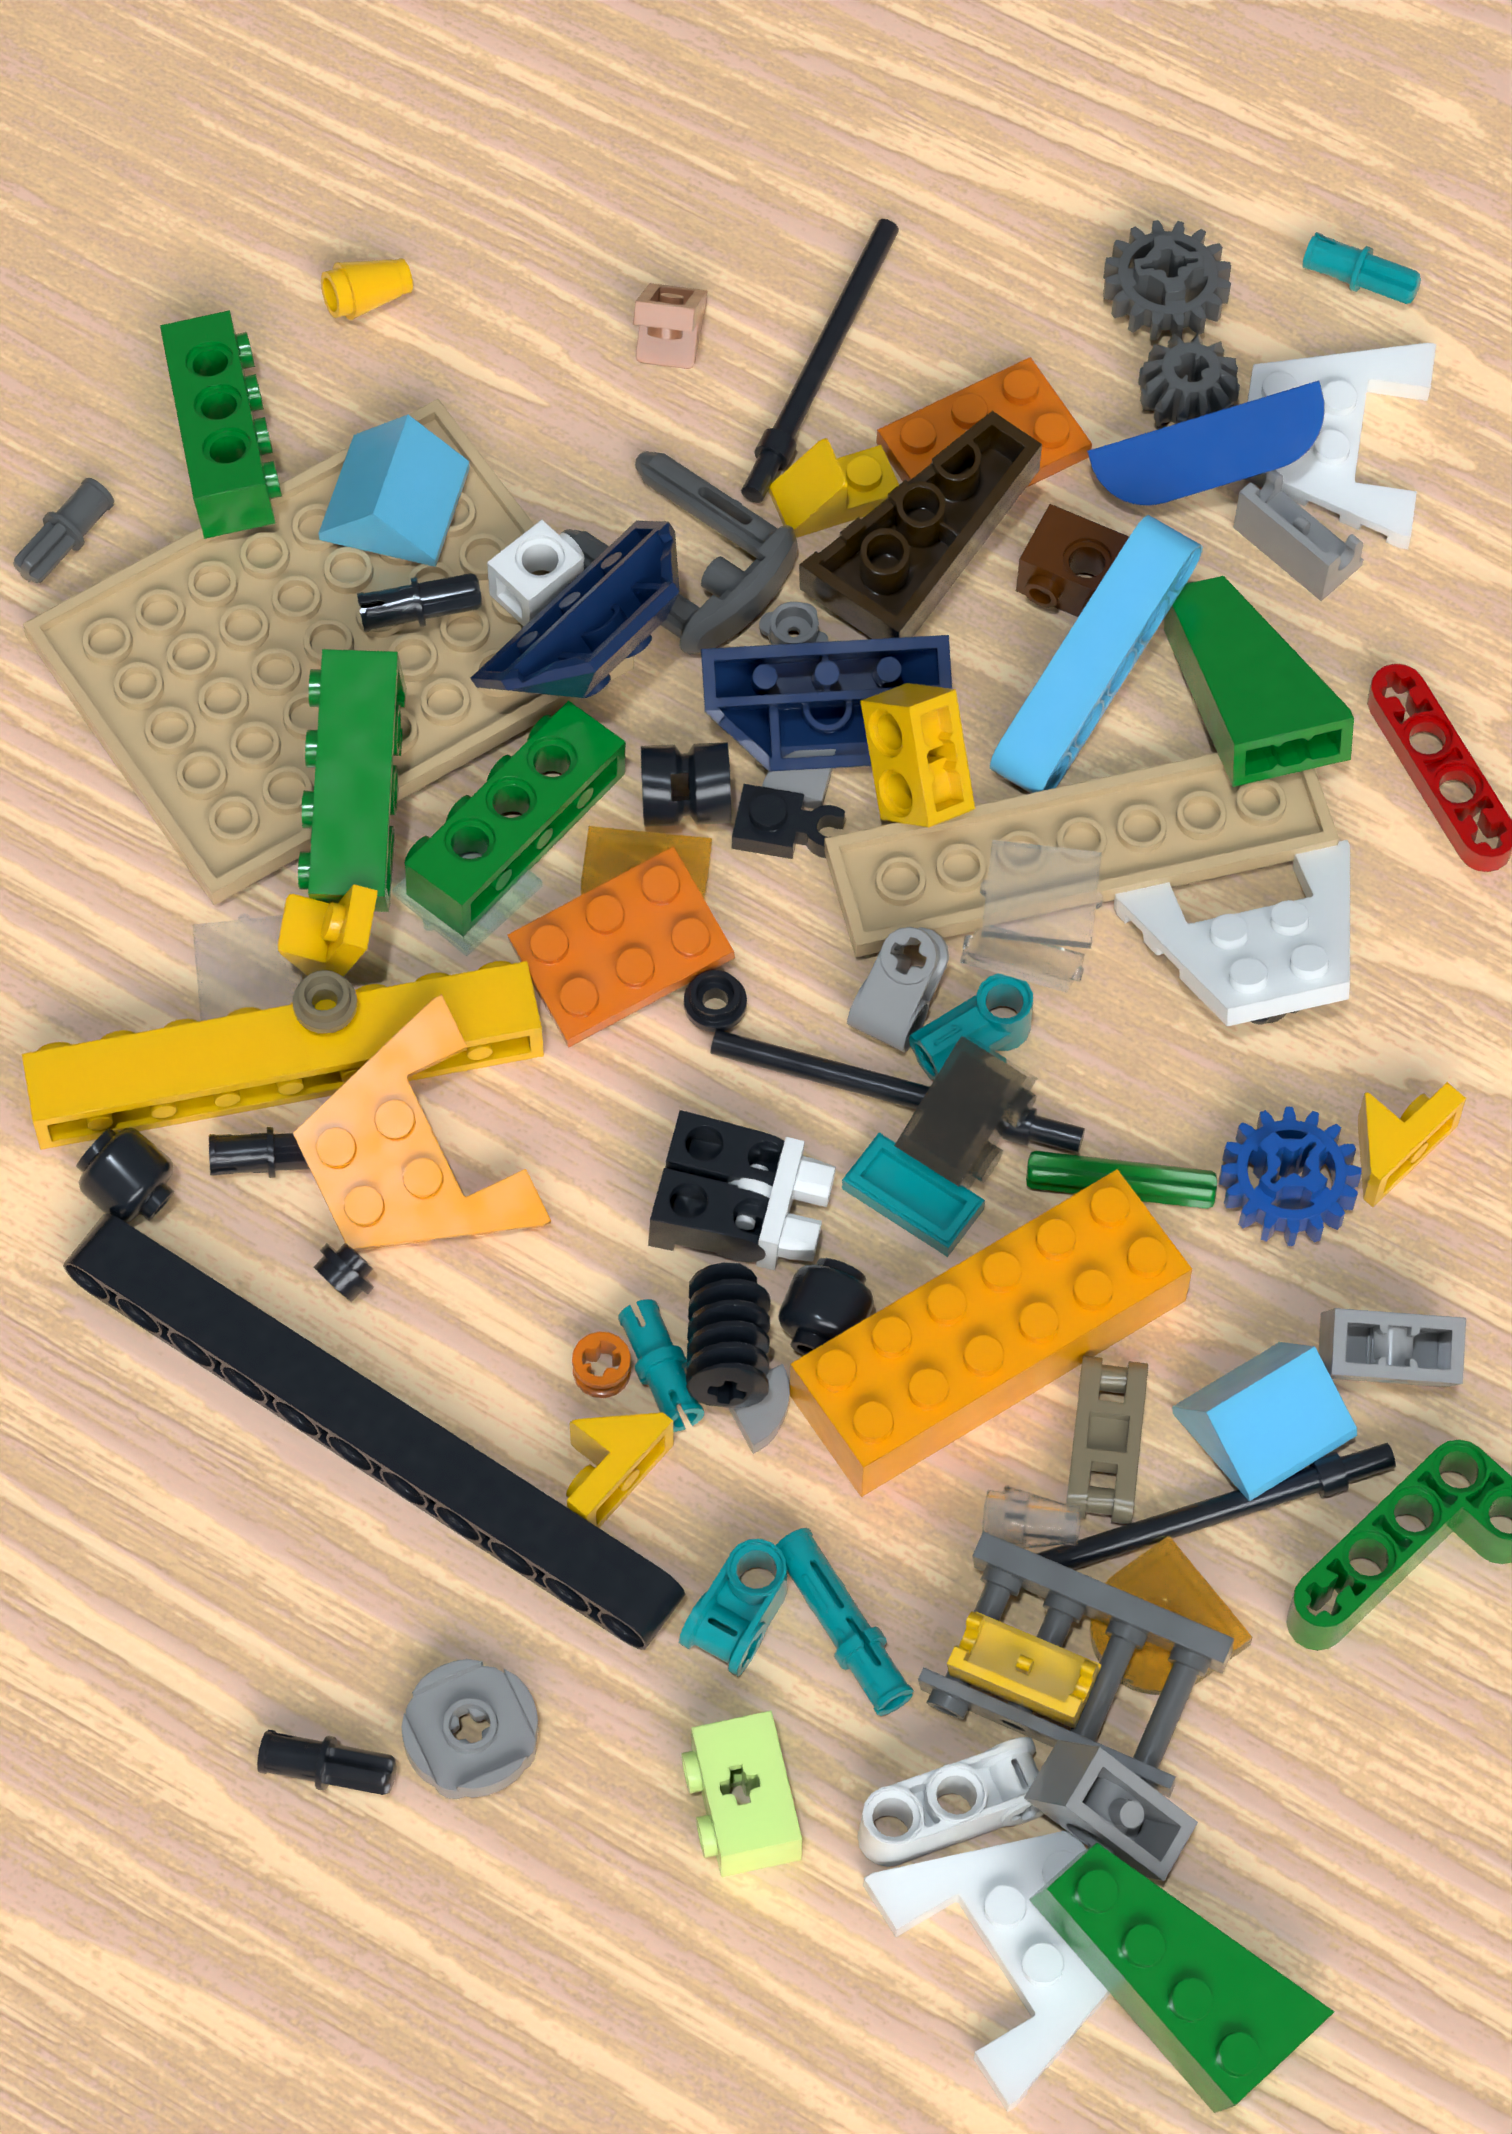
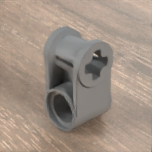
(897, 998)

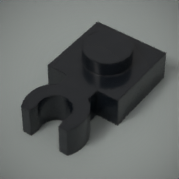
(775, 821)

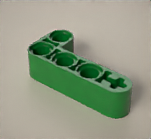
(1400, 1551)

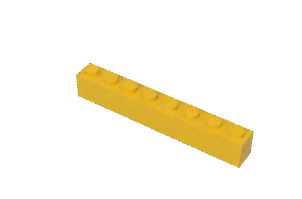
(266, 1056)

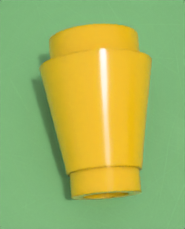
(364, 285)

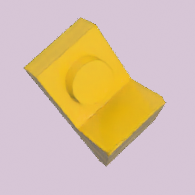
(831, 490)
(327, 934)
(1396, 1145)
(624, 1454)

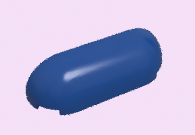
(1212, 448)

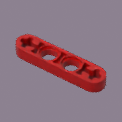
(1434, 769)

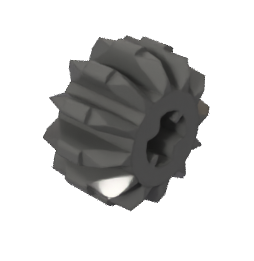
(1187, 380)

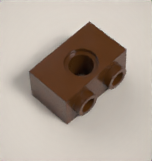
(1060, 550)

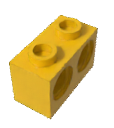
(918, 754)

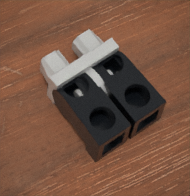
(734, 1193)

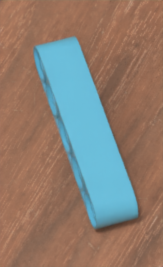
(1096, 656)

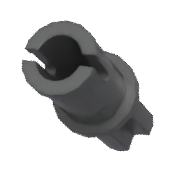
(63, 531)

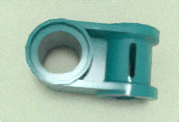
(734, 1617)

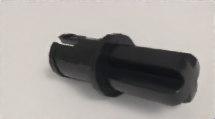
(419, 601)
(254, 1153)
(326, 1763)

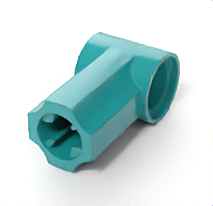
(973, 1019)

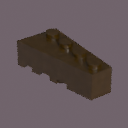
(914, 545)

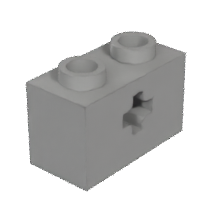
(1393, 1347)

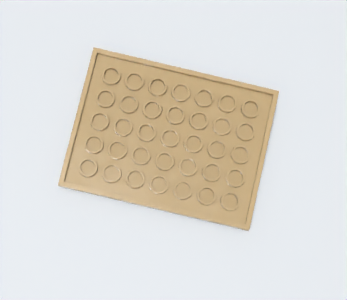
(208, 649)

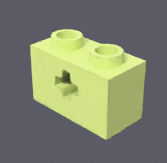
(748, 1755)

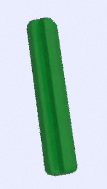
(1149, 1181)

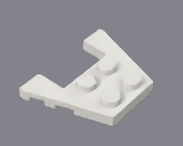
(1329, 467)
(1262, 957)
(1041, 1967)

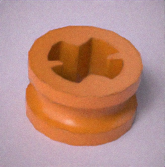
(613, 1379)

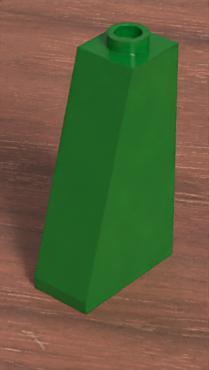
(1253, 688)

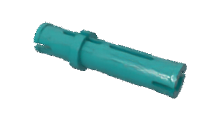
(856, 1642)

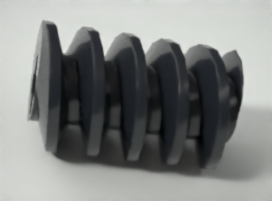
(727, 1337)

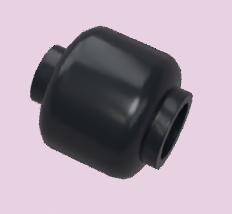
(126, 1175)
(824, 1303)

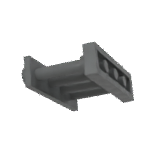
(1129, 1624)

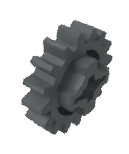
(1167, 280)

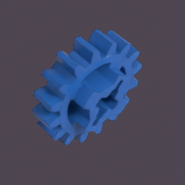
(1292, 1201)

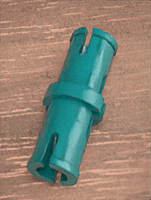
(660, 1363)

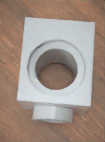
(535, 550)

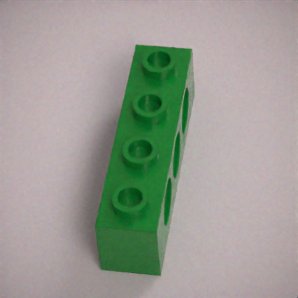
(218, 424)
(464, 888)

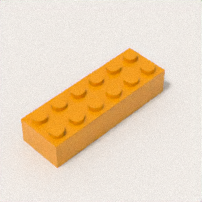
(989, 1332)

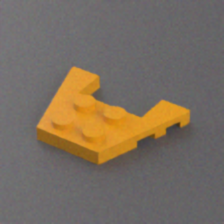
(383, 1161)

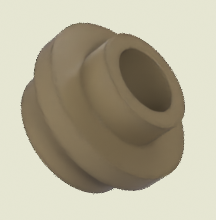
(322, 986)

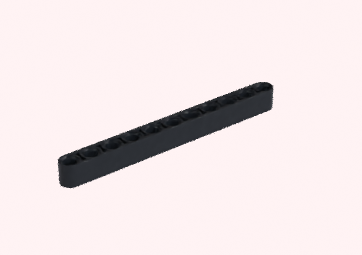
(375, 1432)

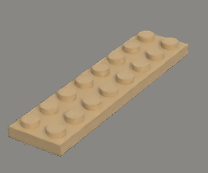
(1149, 823)

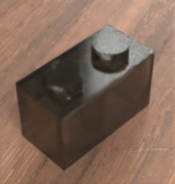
(968, 1113)

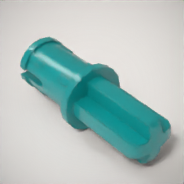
(1361, 269)

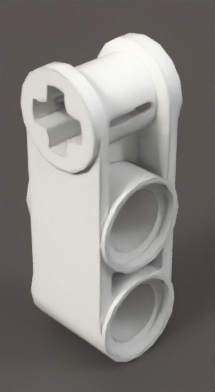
(990, 1783)

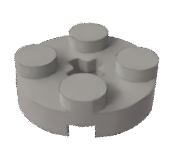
(462, 1767)

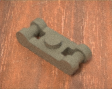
(1107, 1438)

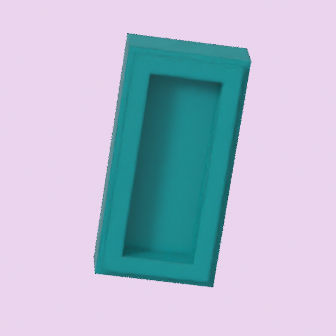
(912, 1195)

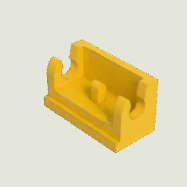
(1023, 1669)

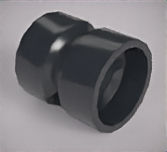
(707, 784)

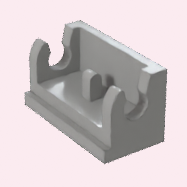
(1295, 538)

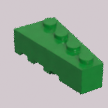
(354, 774)
(1181, 1979)

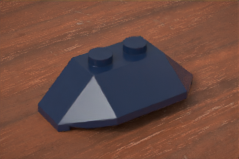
(594, 620)
(811, 694)

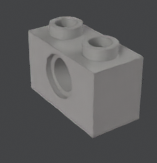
(1111, 1806)

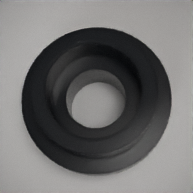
(715, 985)
(345, 1270)

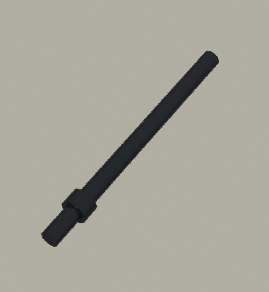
(778, 442)
(877, 1085)
(1326, 1476)

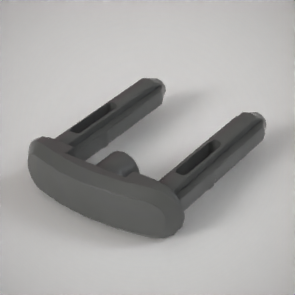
(736, 593)

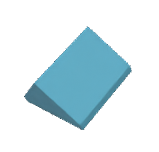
(396, 492)
(1268, 1417)

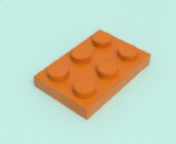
(1016, 394)
(621, 946)

